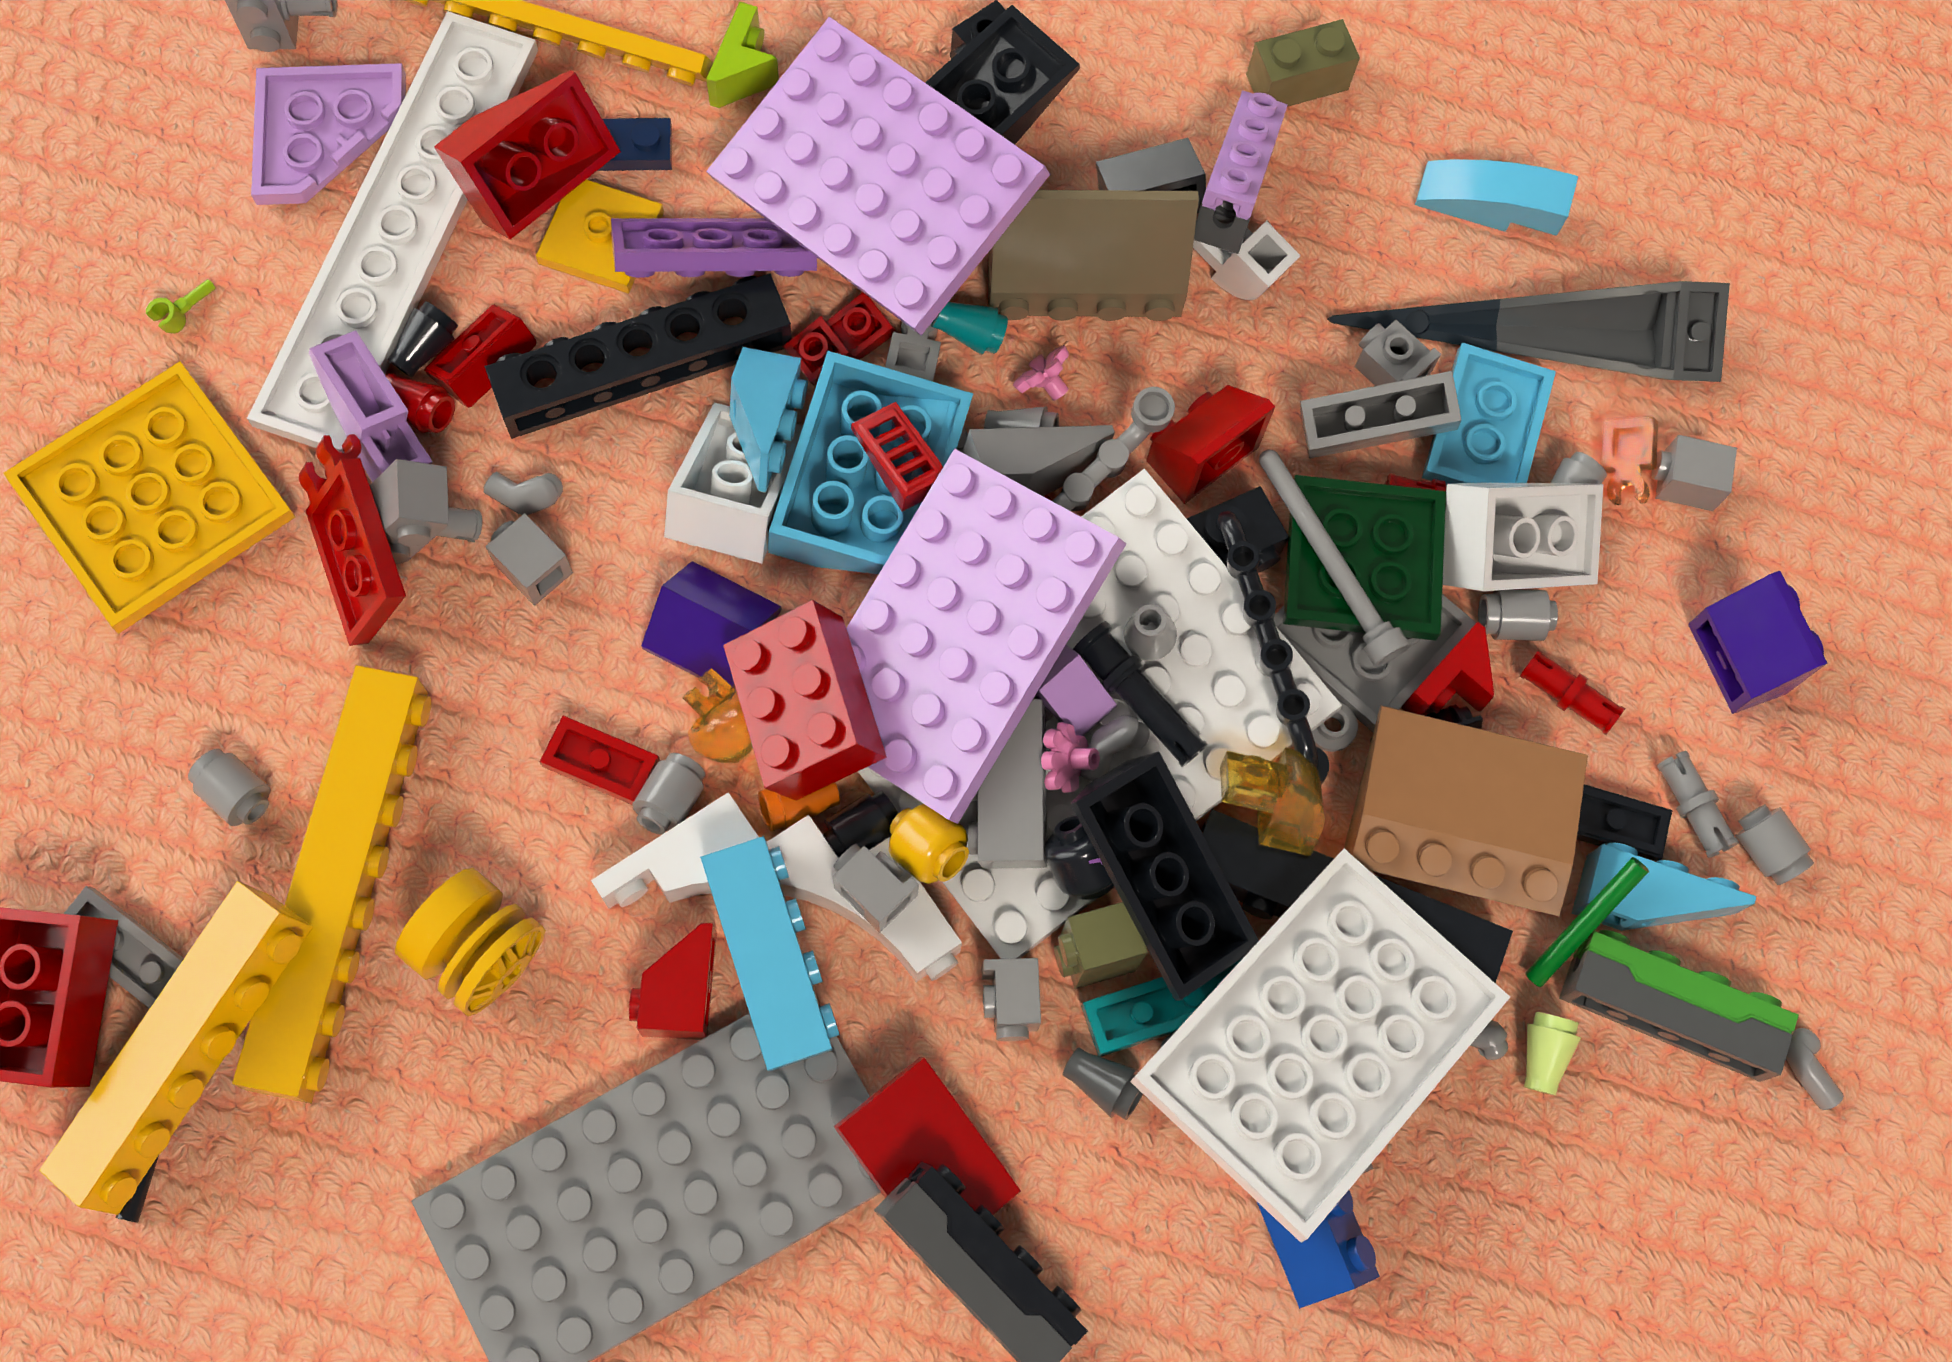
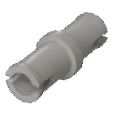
(1697, 804)

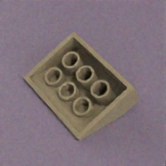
(1095, 255)

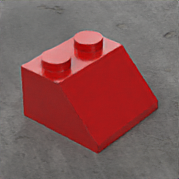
(1209, 439)

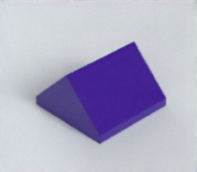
(701, 614)

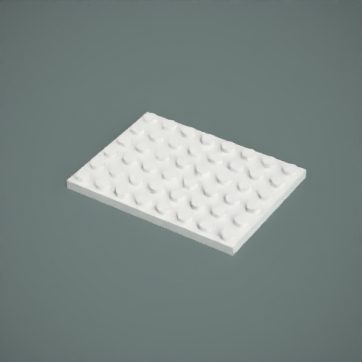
(1206, 678)

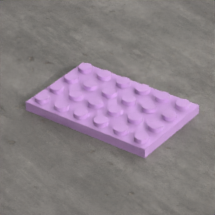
(878, 174)
(970, 625)

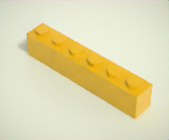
(175, 1050)

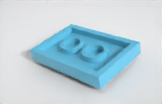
(1501, 419)

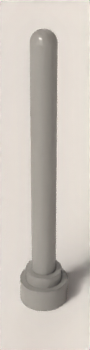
(1382, 639)

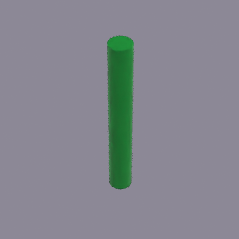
(1587, 922)

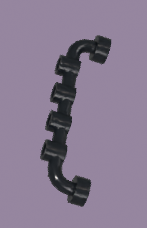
(1227, 530)

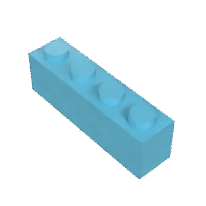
(767, 952)

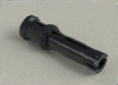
(1123, 675)

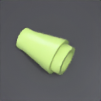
(1549, 1051)

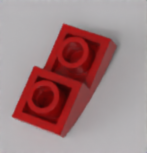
(850, 332)

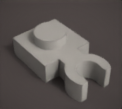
(914, 352)

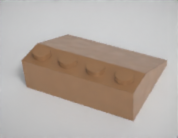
(1468, 810)

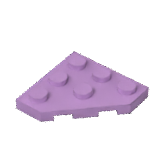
(317, 123)

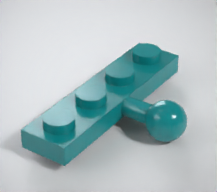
(1142, 1013)

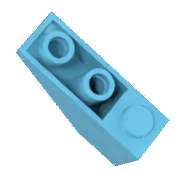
(762, 408)
(1662, 896)

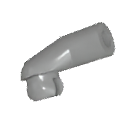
(526, 496)
(1810, 1071)

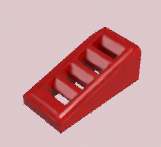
(904, 493)

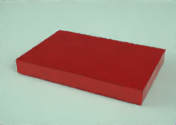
(921, 1121)

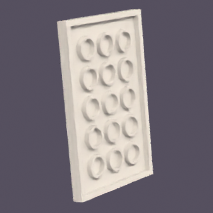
(1321, 1044)

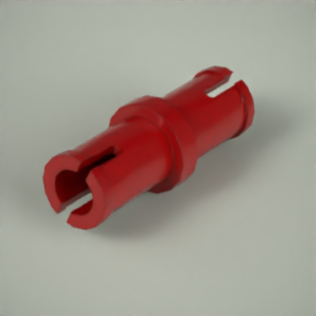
(1572, 692)

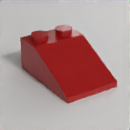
(528, 152)

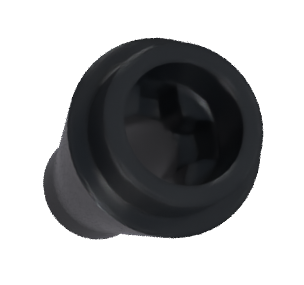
(422, 338)

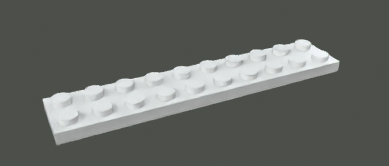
(394, 224)

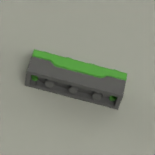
(1679, 1005)

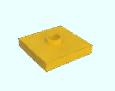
(581, 233)

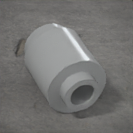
(1518, 614)
(229, 787)
(669, 793)
(1774, 844)

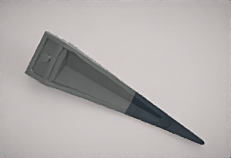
(1633, 330)

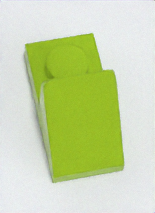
(740, 65)

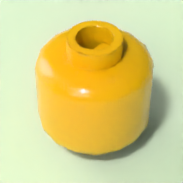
(928, 844)

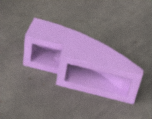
(366, 403)

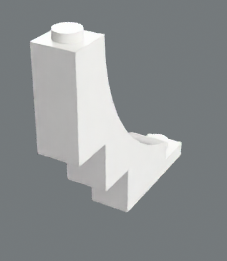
(916, 937)

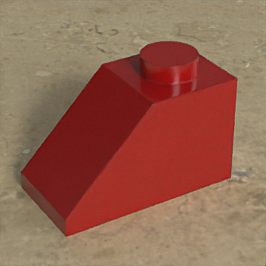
(677, 989)

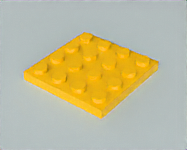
(148, 496)

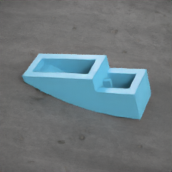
(1498, 193)

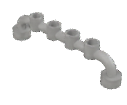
(1151, 414)

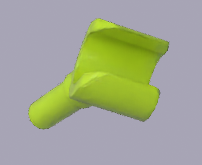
(176, 319)

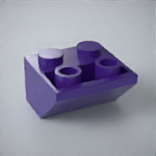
(1758, 643)

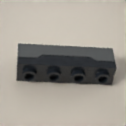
(979, 1268)

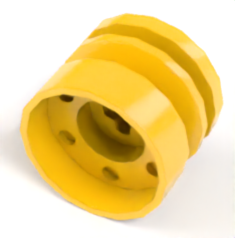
(469, 941)

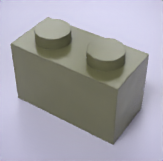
(1304, 64)
(1099, 946)

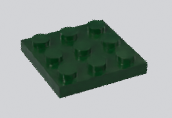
(1389, 542)

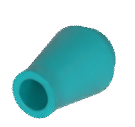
(973, 325)

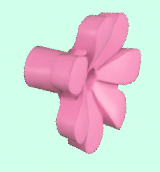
(1045, 374)
(1067, 758)

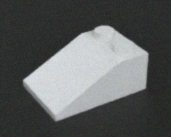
(715, 495)
(1522, 535)

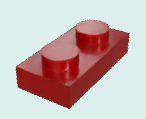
(598, 760)

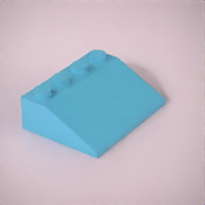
(833, 499)

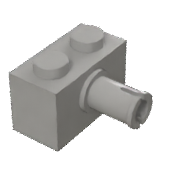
(274, 23)
(416, 509)

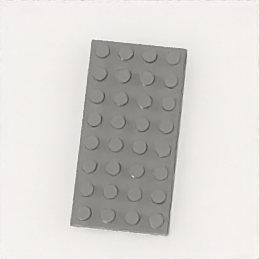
(647, 1197)

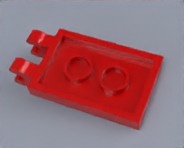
(351, 540)

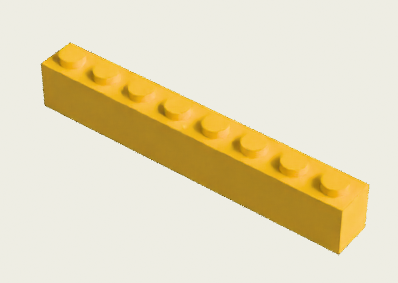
(335, 882)

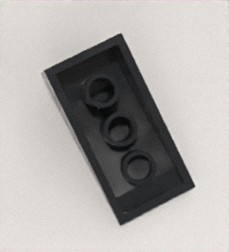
(1006, 74)

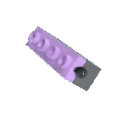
(1239, 171)

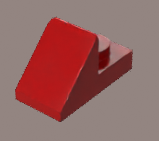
(1462, 672)

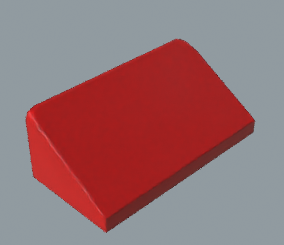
(487, 339)

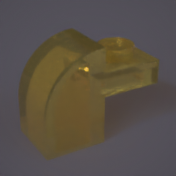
(1282, 793)

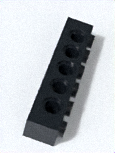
(629, 376)

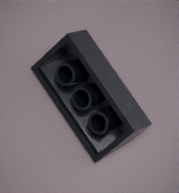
(1164, 872)

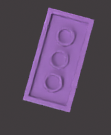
(704, 245)

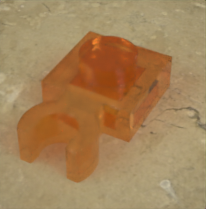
(1628, 449)

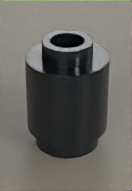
(861, 823)

